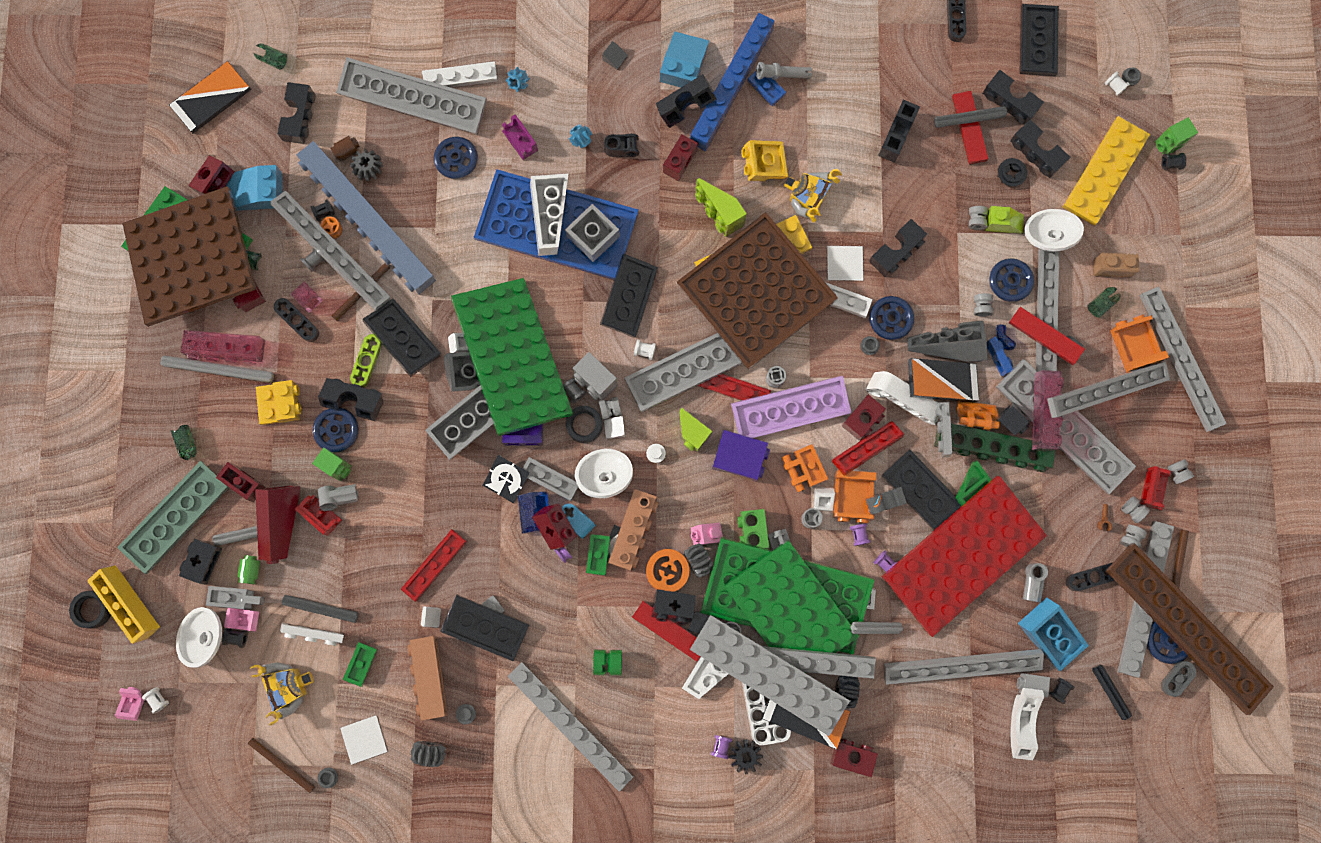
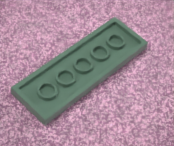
(173, 517)

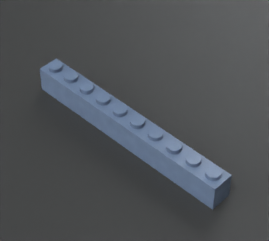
(366, 218)

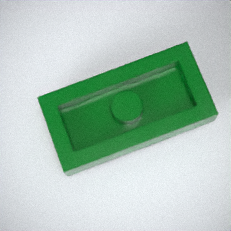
(598, 554)
(360, 664)

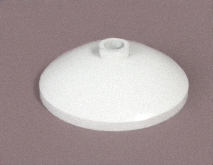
(1054, 230)
(602, 466)
(199, 637)

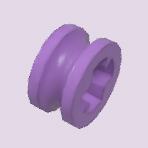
(563, 554)

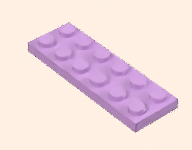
(791, 407)

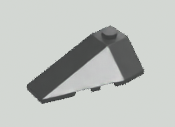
(960, 343)
(460, 372)

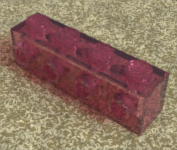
(222, 346)
(1046, 428)

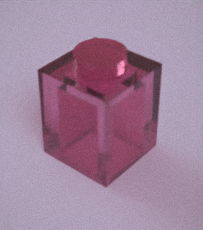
(306, 297)

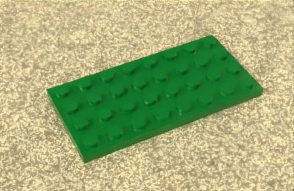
(511, 356)
(846, 588)

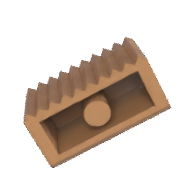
(1116, 265)

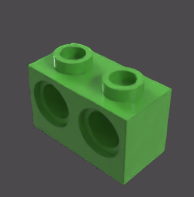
(1176, 136)
(332, 464)
(758, 530)

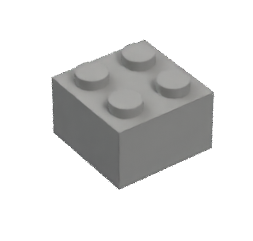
(592, 232)
(595, 377)

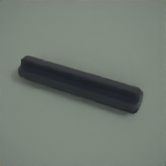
(1112, 692)

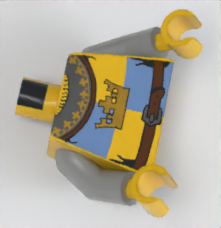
(810, 192)
(283, 687)

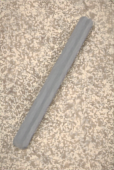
(218, 369)

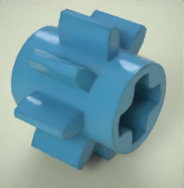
(517, 79)
(580, 136)

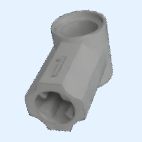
(331, 497)
(1034, 585)

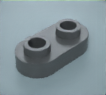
(1178, 680)

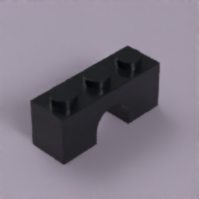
(695, 92)
(1021, 108)
(296, 128)
(899, 131)
(1047, 161)
(910, 237)
(337, 392)

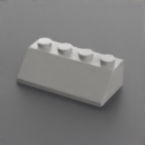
(461, 424)

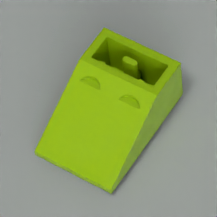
(721, 207)

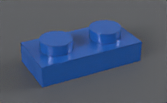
(767, 88)
(997, 354)

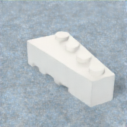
(548, 202)

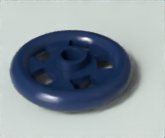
(463, 170)
(1009, 264)
(894, 302)
(349, 438)
(1155, 647)

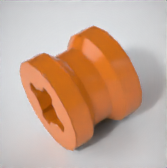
(329, 223)

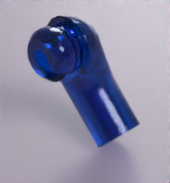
(1007, 342)

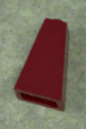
(275, 521)

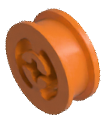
(673, 555)

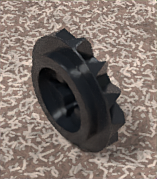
(1016, 166)

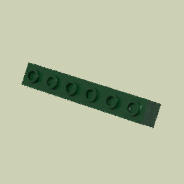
(1043, 461)

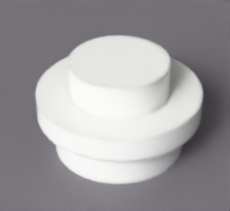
(656, 453)

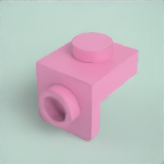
(706, 533)
(241, 619)
(130, 704)

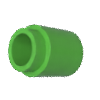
(248, 569)

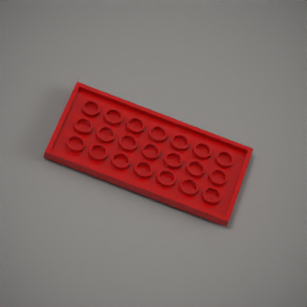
(964, 556)

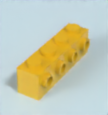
(123, 604)

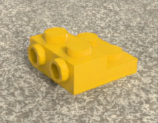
(764, 160)
(278, 402)

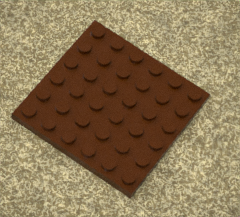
(188, 256)
(757, 290)

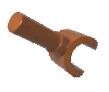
(1104, 519)

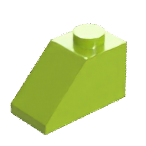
(1004, 220)
(693, 431)

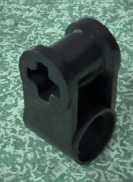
(623, 145)

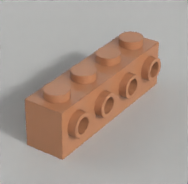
(632, 530)
(428, 678)

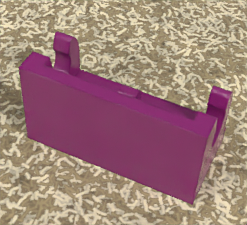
(519, 138)

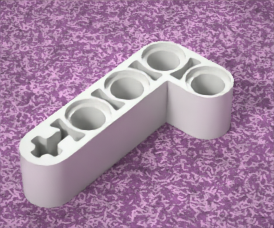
(896, 390)
(761, 724)

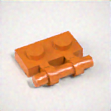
(977, 414)
(810, 465)

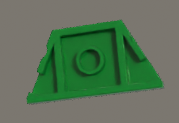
(973, 482)

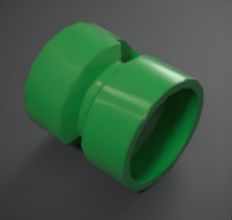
(607, 662)

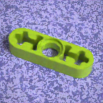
(365, 346)

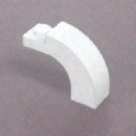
(1023, 723)

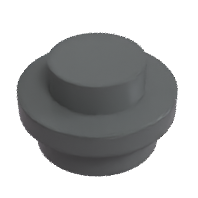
(1131, 75)
(869, 345)
(465, 714)
(327, 777)

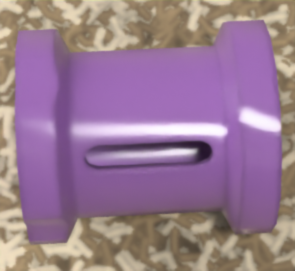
(860, 534)
(884, 561)
(721, 747)

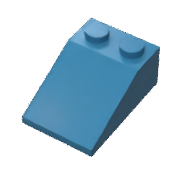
(683, 59)
(256, 187)
(1053, 633)

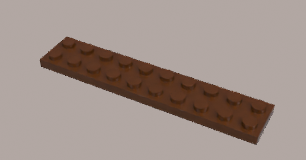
(1190, 629)

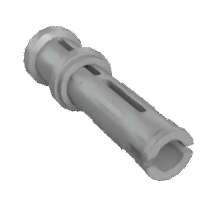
(775, 71)

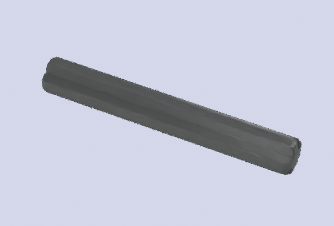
(971, 116)
(320, 608)

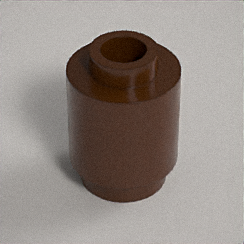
(345, 148)

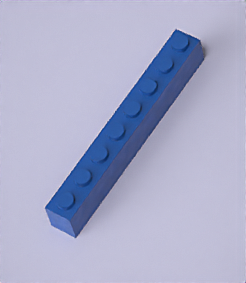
(732, 81)

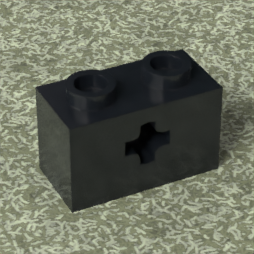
(1014, 419)
(207, 553)
(682, 603)

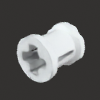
(1117, 83)
(644, 349)
(155, 700)

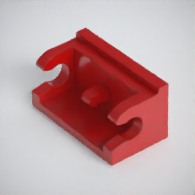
(1155, 487)
(322, 520)

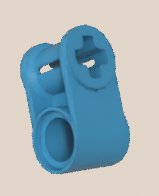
(580, 522)

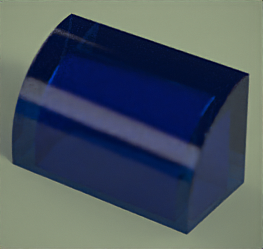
(528, 506)

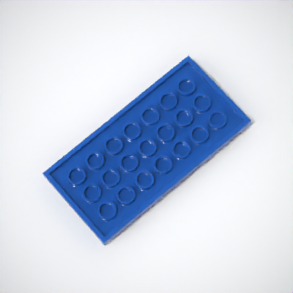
(510, 224)

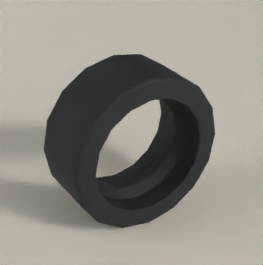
(598, 424)
(75, 613)

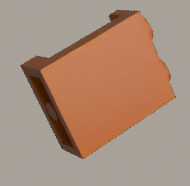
(1137, 343)
(851, 495)

